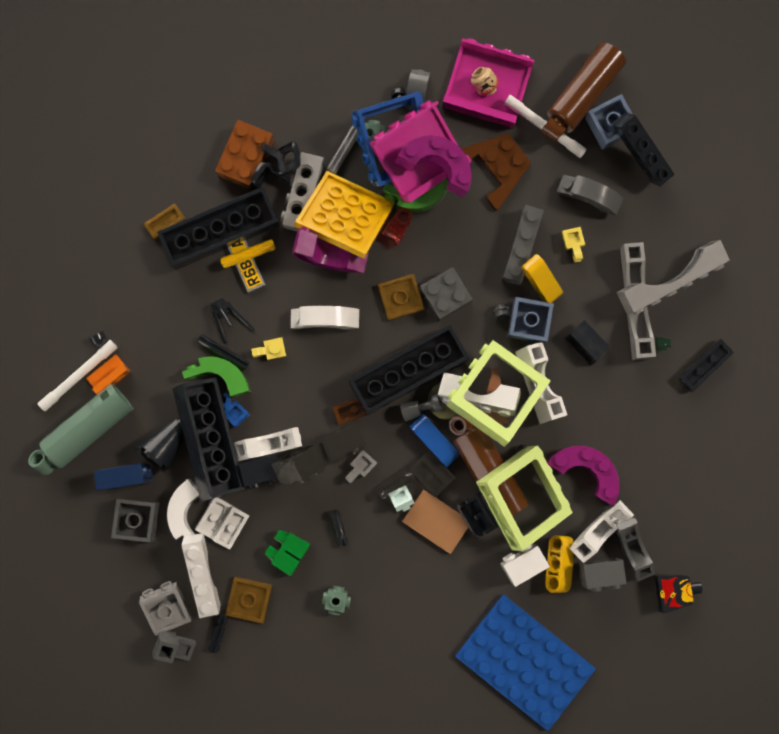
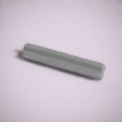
(343, 151)

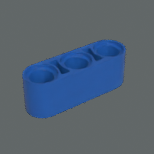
(434, 440)

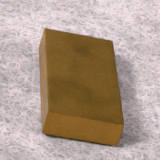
(163, 220)

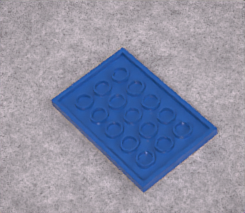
(525, 662)

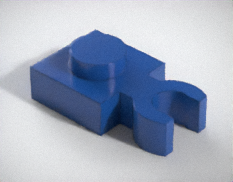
(234, 411)

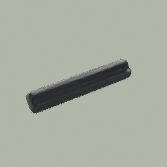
(223, 352)

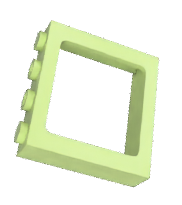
(479, 418)
(489, 488)

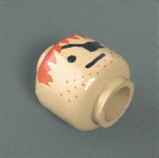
(484, 81)

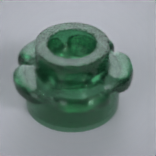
(662, 343)

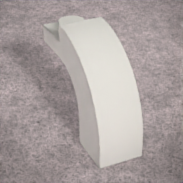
(325, 316)
(268, 444)
(178, 509)
(599, 530)

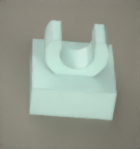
(401, 499)

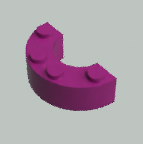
(445, 154)
(324, 254)
(596, 462)

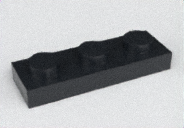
(706, 365)

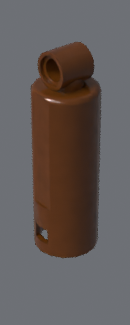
(584, 90)
(482, 458)

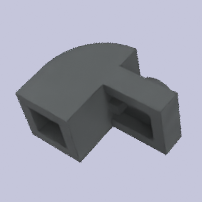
(417, 82)
(172, 646)

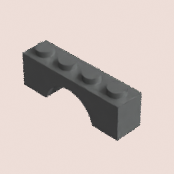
(522, 244)

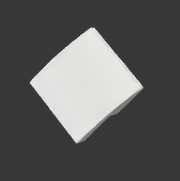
(222, 522)

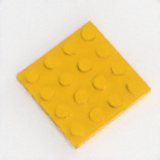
(345, 214)

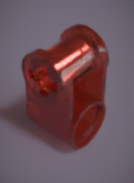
(397, 227)

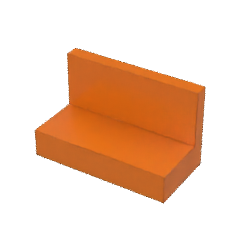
(109, 372)

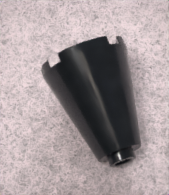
(163, 444)

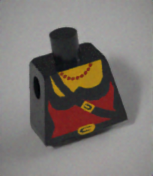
(675, 591)

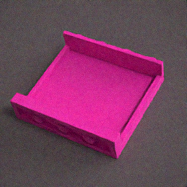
(509, 68)
(389, 144)

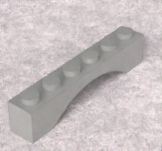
(705, 259)
(639, 325)

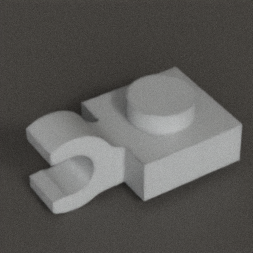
(362, 465)

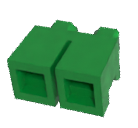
(283, 559)

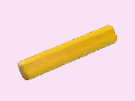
(247, 253)

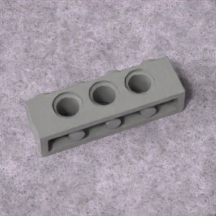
(308, 163)

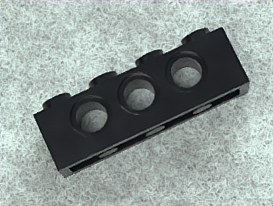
(643, 149)

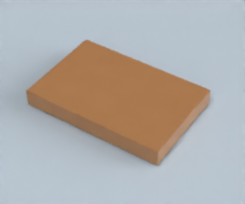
(436, 521)

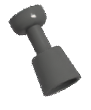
(413, 409)

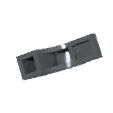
(592, 192)
(634, 550)

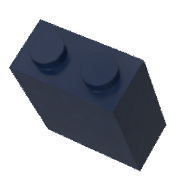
(123, 476)

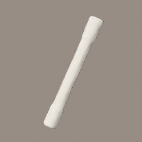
(521, 109)
(52, 397)

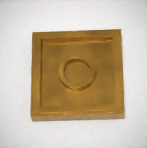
(401, 297)
(248, 600)

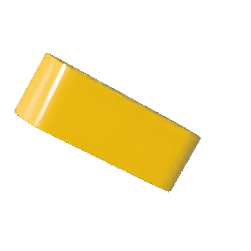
(542, 279)
(561, 564)

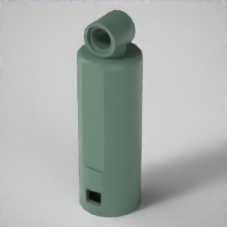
(80, 430)

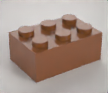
(243, 154)

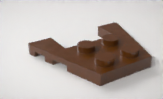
(504, 161)

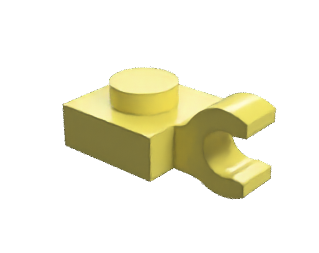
(573, 240)
(273, 349)

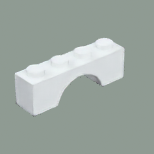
(502, 400)
(549, 405)
(197, 564)

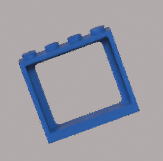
(413, 99)

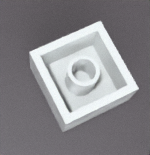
(524, 564)

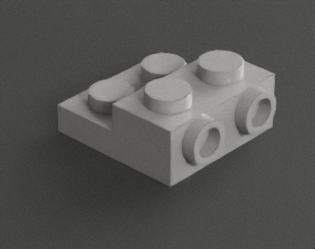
(164, 607)

